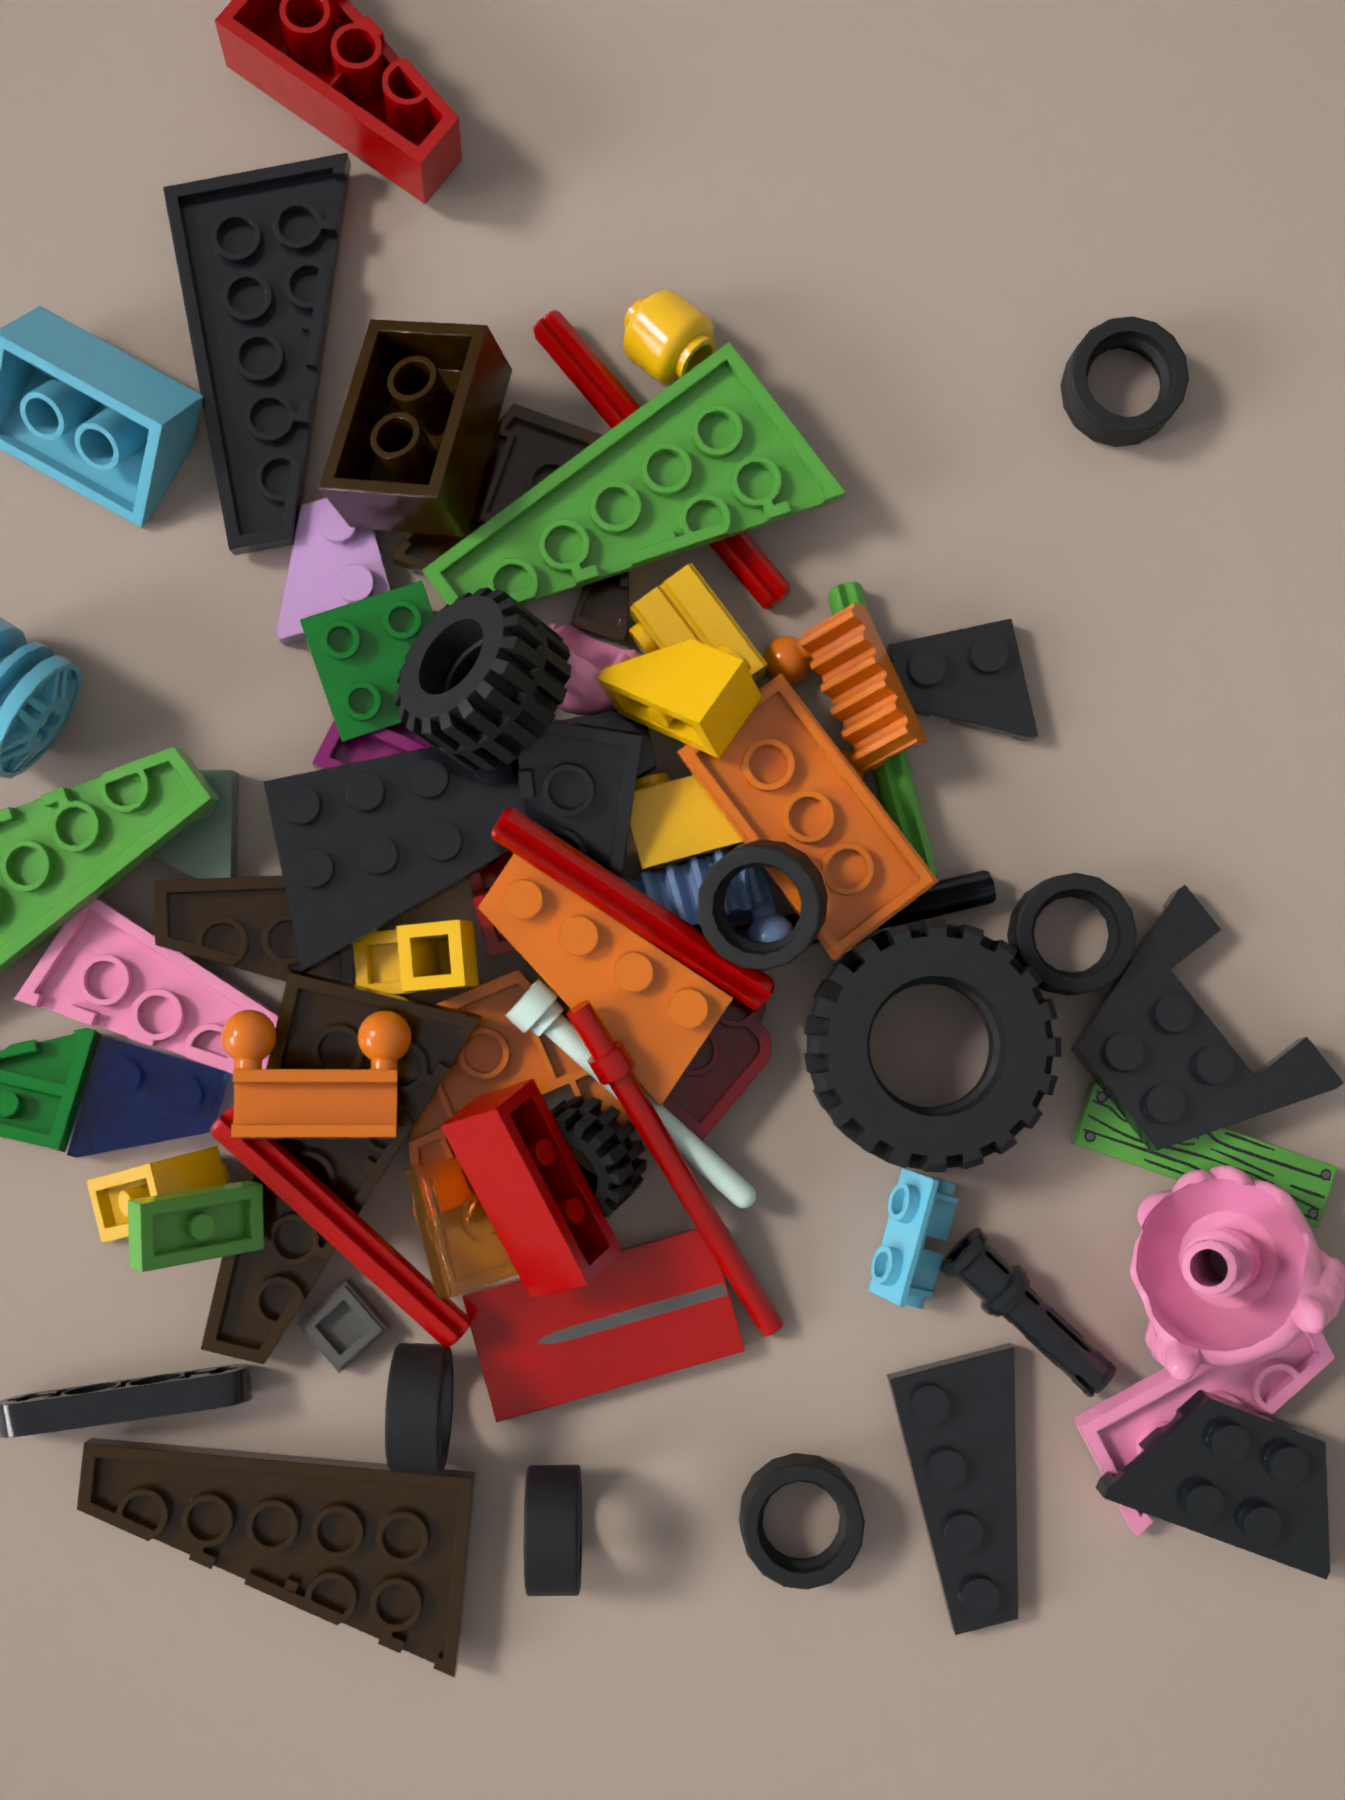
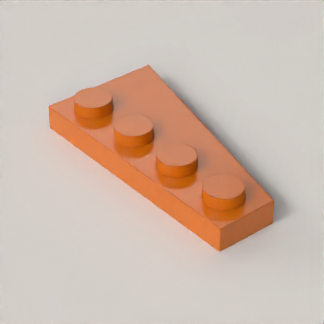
(584, 954)

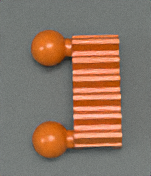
(858, 681)
(315, 1100)

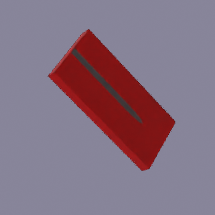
(639, 1319)

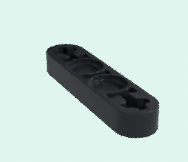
(125, 1400)

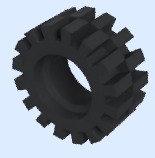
(606, 1147)

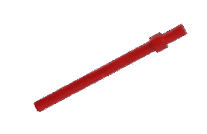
(613, 1067)

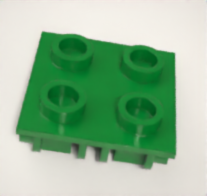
(361, 654)

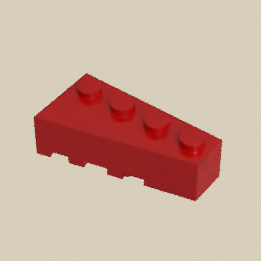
(345, 83)

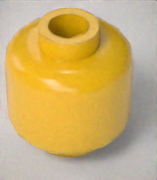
(667, 336)

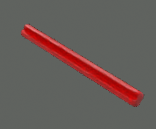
(614, 406)

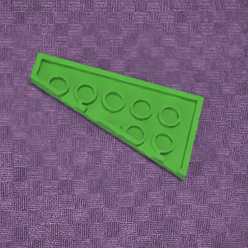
(667, 479)
(86, 839)

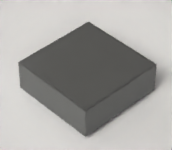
(344, 1325)

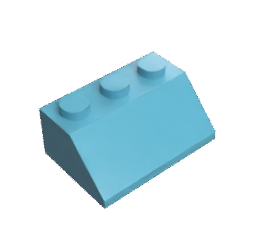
(92, 414)

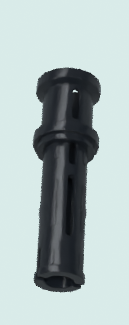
(1007, 1294)

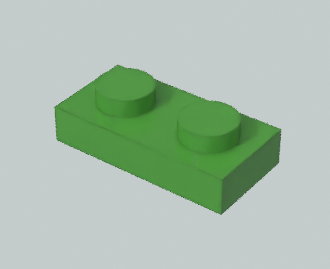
(195, 1225)

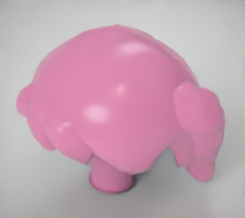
(1229, 1272)

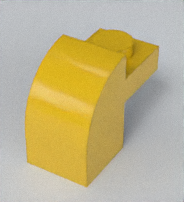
(418, 958)

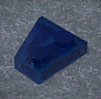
(145, 1098)

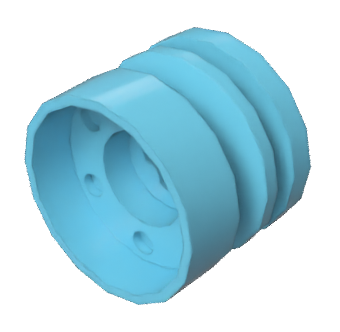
(34, 698)

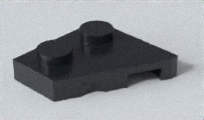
(968, 678)

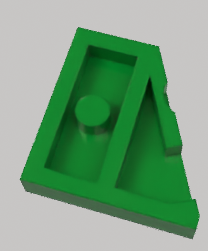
(45, 1087)

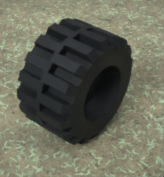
(483, 680)

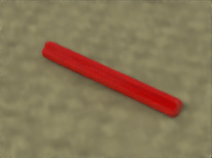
(628, 906)
(346, 1232)

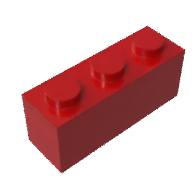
(532, 1189)

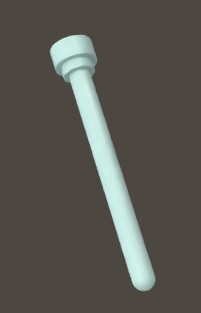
(542, 1014)

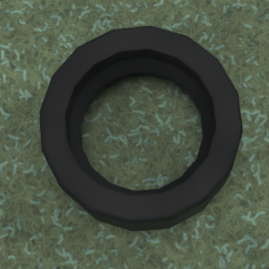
(1152, 344)
(1119, 925)
(722, 934)
(419, 1408)
(553, 1530)
(814, 1570)

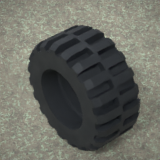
(1016, 1063)

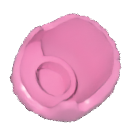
(587, 661)

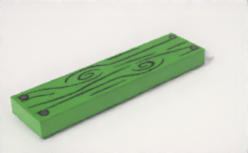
(1107, 1132)

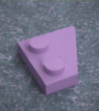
(328, 568)

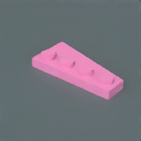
(116, 978)
(1122, 1421)

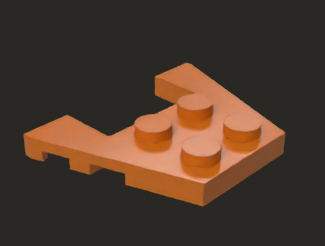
(494, 1059)

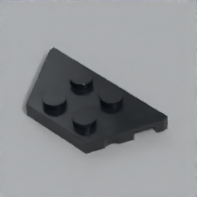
(1234, 1481)

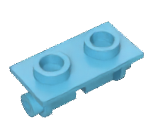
(902, 1266)

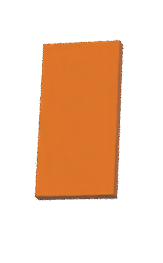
(797, 788)

